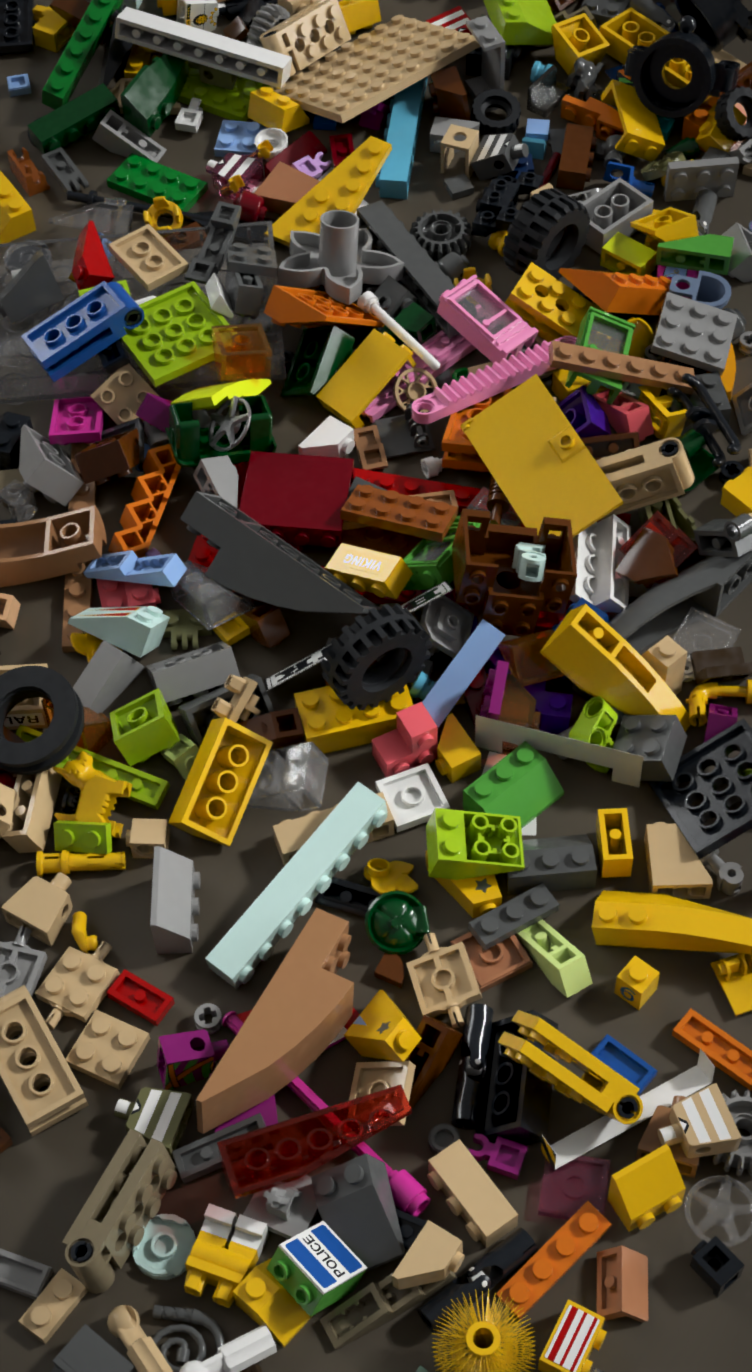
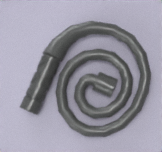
(185, 1315)

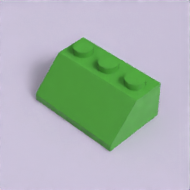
(515, 786)

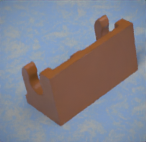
(27, 173)

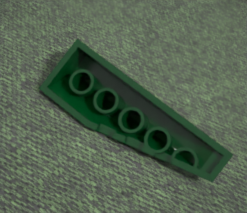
(154, 92)

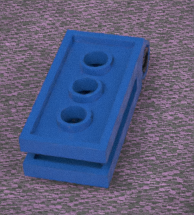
(83, 329)

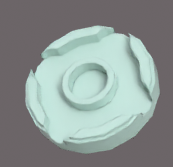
(170, 1253)

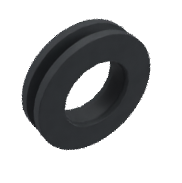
(63, 730)

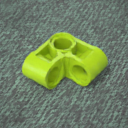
(595, 726)

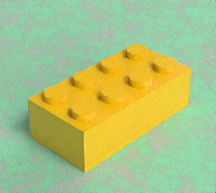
(337, 727)

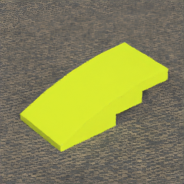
(215, 395)

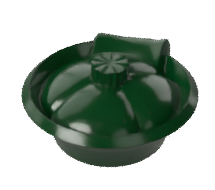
(396, 922)

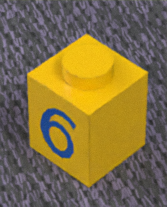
(636, 982)

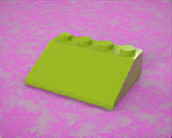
(522, 21)

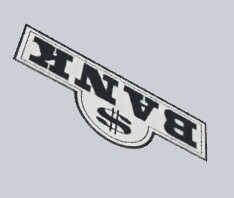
(318, 656)

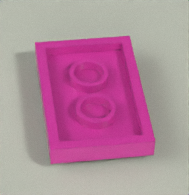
(76, 421)

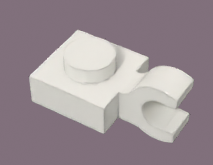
(190, 118)

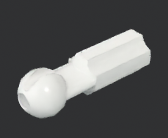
(237, 1353)

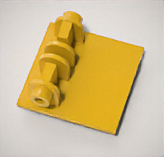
(736, 981)

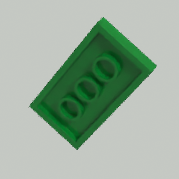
(149, 179)

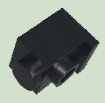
(717, 1253)

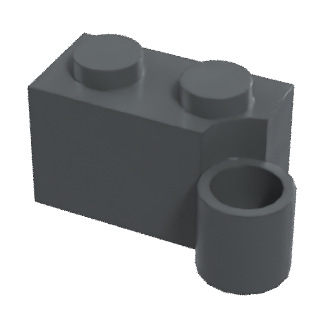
(725, 537)

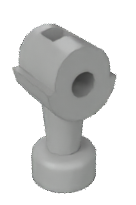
(728, 874)

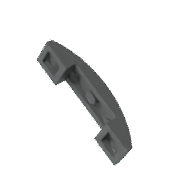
(213, 252)

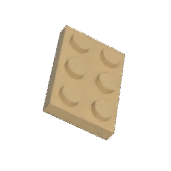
(148, 257)

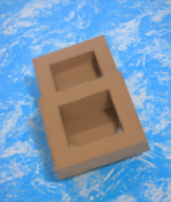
(369, 448)

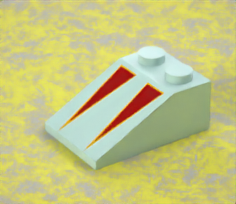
(129, 628)

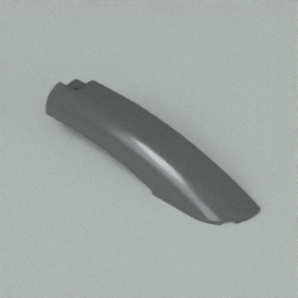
(661, 610)

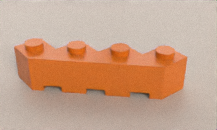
(150, 498)

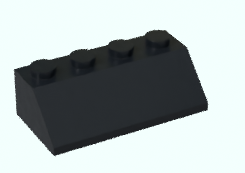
(513, 1098)

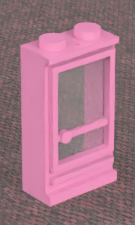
(485, 320)

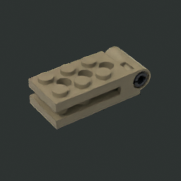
(118, 1210)

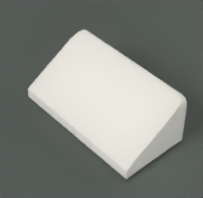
(218, 297)

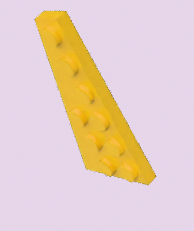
(339, 190)

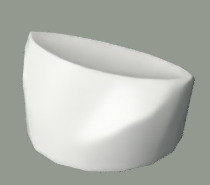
(276, 137)

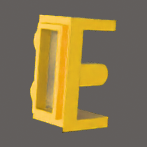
(664, 423)

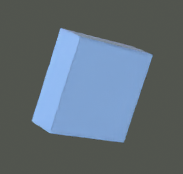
(18, 85)
(537, 128)

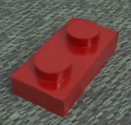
(140, 997)

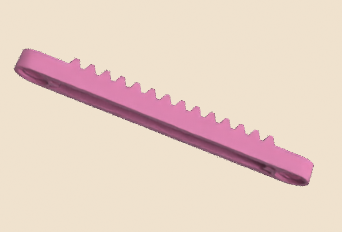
(485, 383)

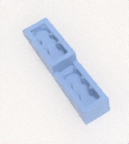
(127, 567)
(462, 671)

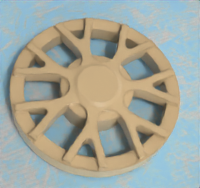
(413, 390)

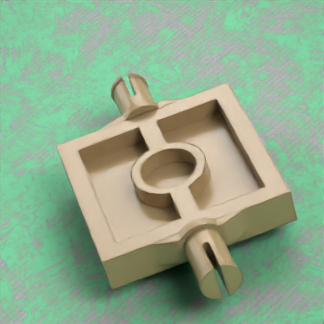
(444, 980)
(77, 984)

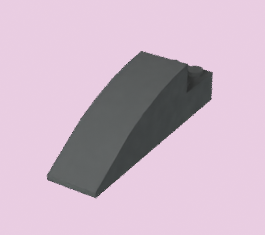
(264, 565)

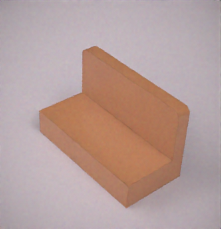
(622, 1284)

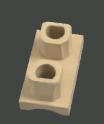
(241, 703)

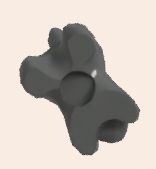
(584, 79)

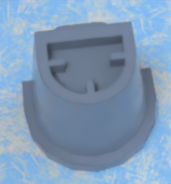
(707, 288)

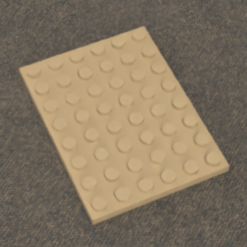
(375, 67)

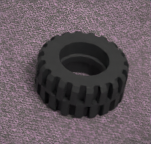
(547, 233)

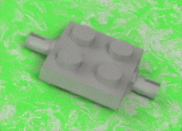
(20, 964)

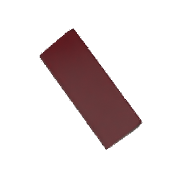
(305, 145)

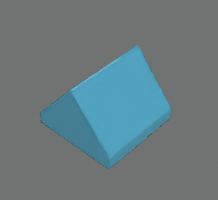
(536, 147)

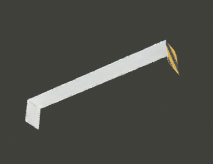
(607, 1128)

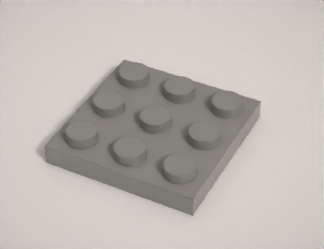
(694, 333)

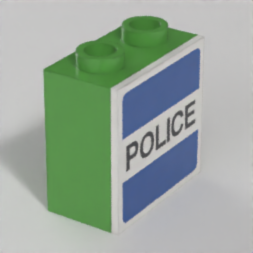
(316, 1268)

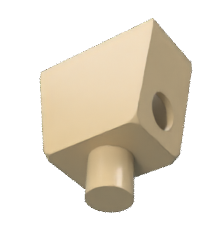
(40, 907)

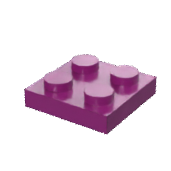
(494, 691)

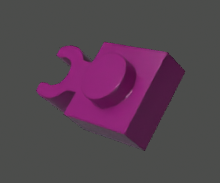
(503, 1157)

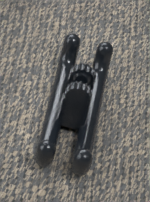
(706, 419)

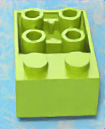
(473, 844)

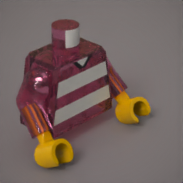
(239, 172)

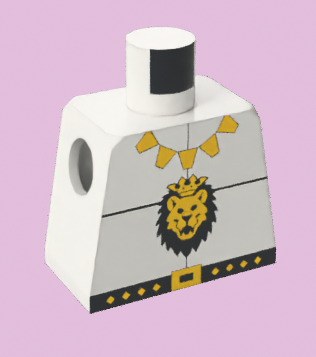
(200, 13)

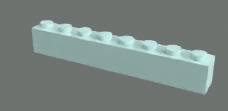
(297, 885)

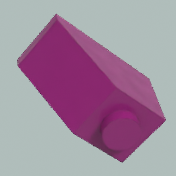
(719, 719)

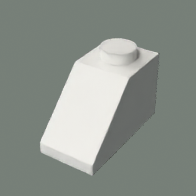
(329, 439)

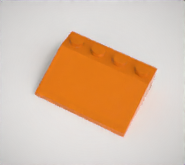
(620, 291)
(315, 309)

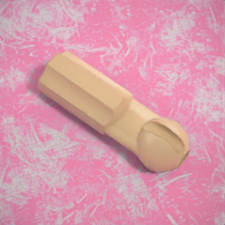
(142, 1351)

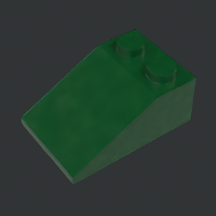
(317, 359)

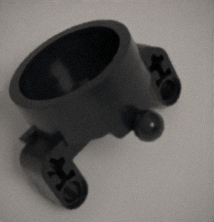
(718, 21)
(647, 72)

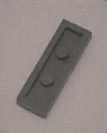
(513, 916)
(203, 1155)

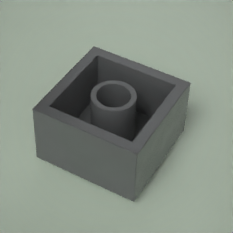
(655, 738)

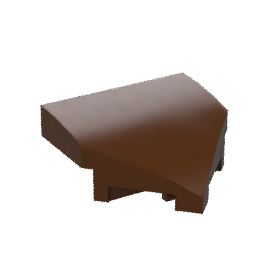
(648, 559)

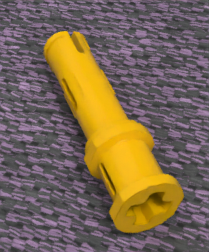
(67, 862)

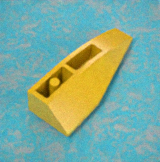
(609, 667)

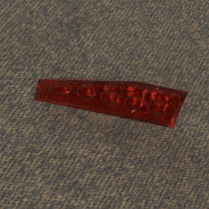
(306, 1142)

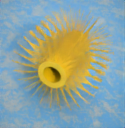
(484, 1341)

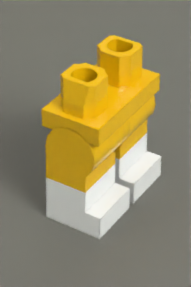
(224, 1253)

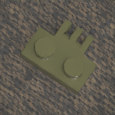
(183, 628)

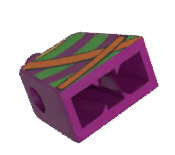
(187, 1057)

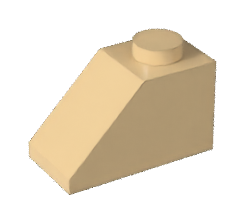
(429, 1258)

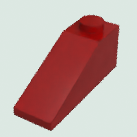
(90, 260)

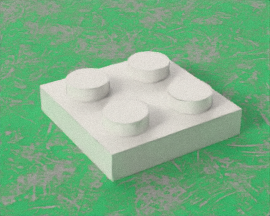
(412, 796)

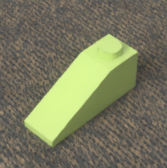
(556, 957)

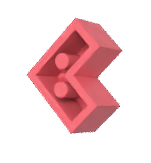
(408, 745)

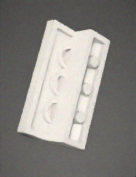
(596, 561)

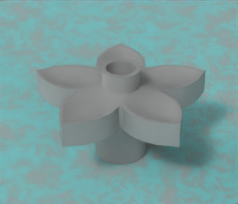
(337, 258)

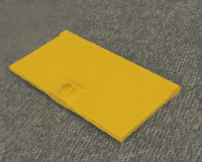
(540, 459)

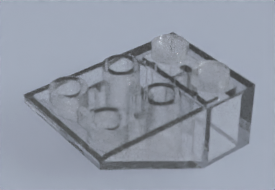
(291, 779)

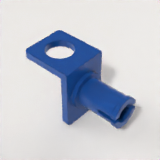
(628, 171)

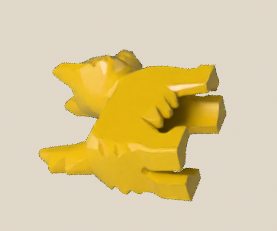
(97, 792)

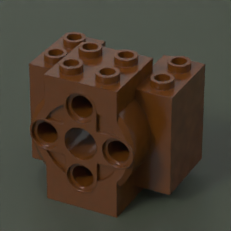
(492, 586)

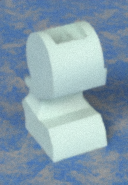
(529, 561)

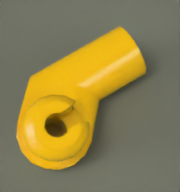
(79, 932)

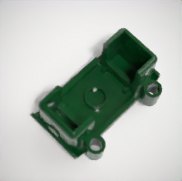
(191, 442)

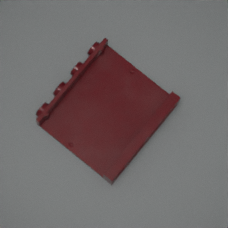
(298, 496)

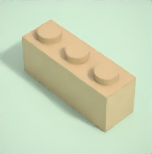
(33, 810)
(471, 1194)

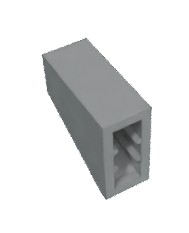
(106, 677)

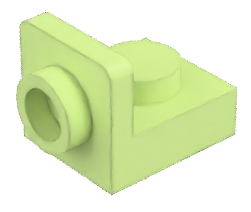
(182, 755)

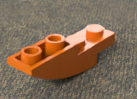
(592, 113)

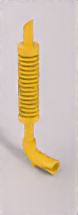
(701, 693)

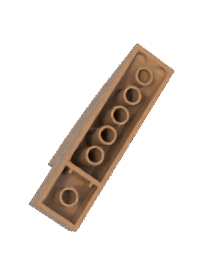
(288, 1025)

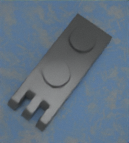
(64, 170)

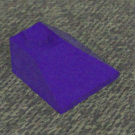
(585, 414)

